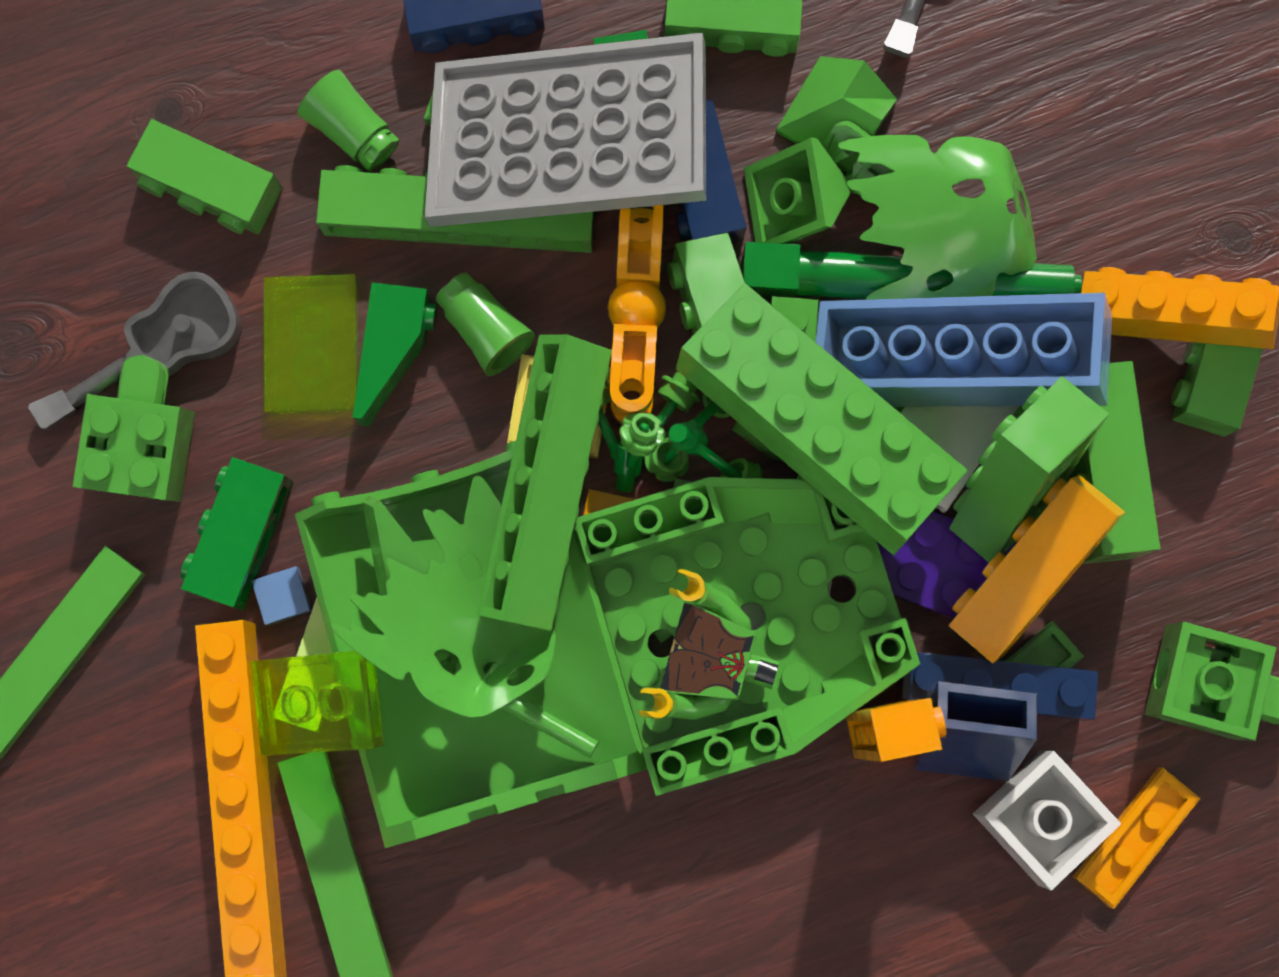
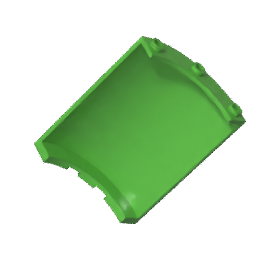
(452, 767)

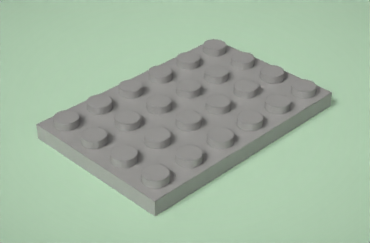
(568, 131)

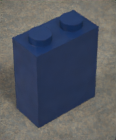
(985, 731)

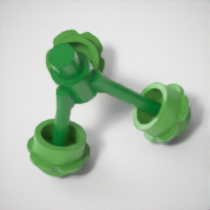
(643, 431)
(689, 438)

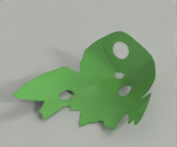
(934, 224)
(441, 613)

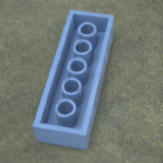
(971, 346)

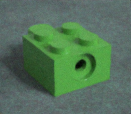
(134, 439)
(1214, 688)

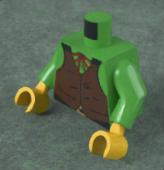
(708, 656)

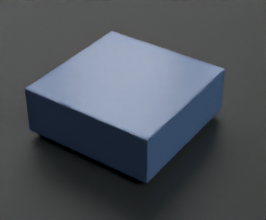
(281, 596)

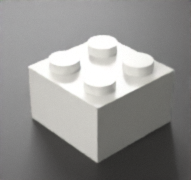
(1047, 819)

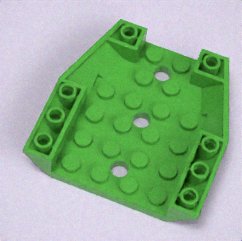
(764, 547)

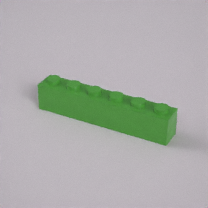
(394, 209)
(545, 481)

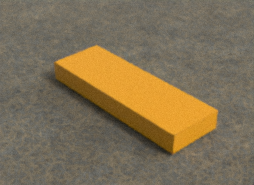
(1142, 833)

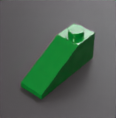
(392, 341)

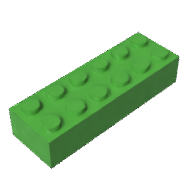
(819, 418)

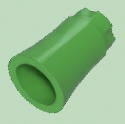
(348, 121)
(484, 324)

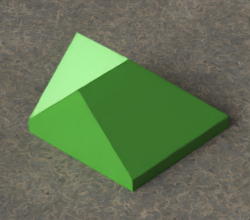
(834, 93)
(795, 193)

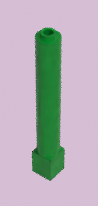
(793, 272)

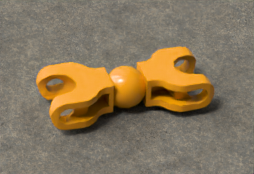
(636, 310)

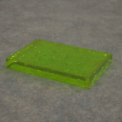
(310, 343)
(317, 703)

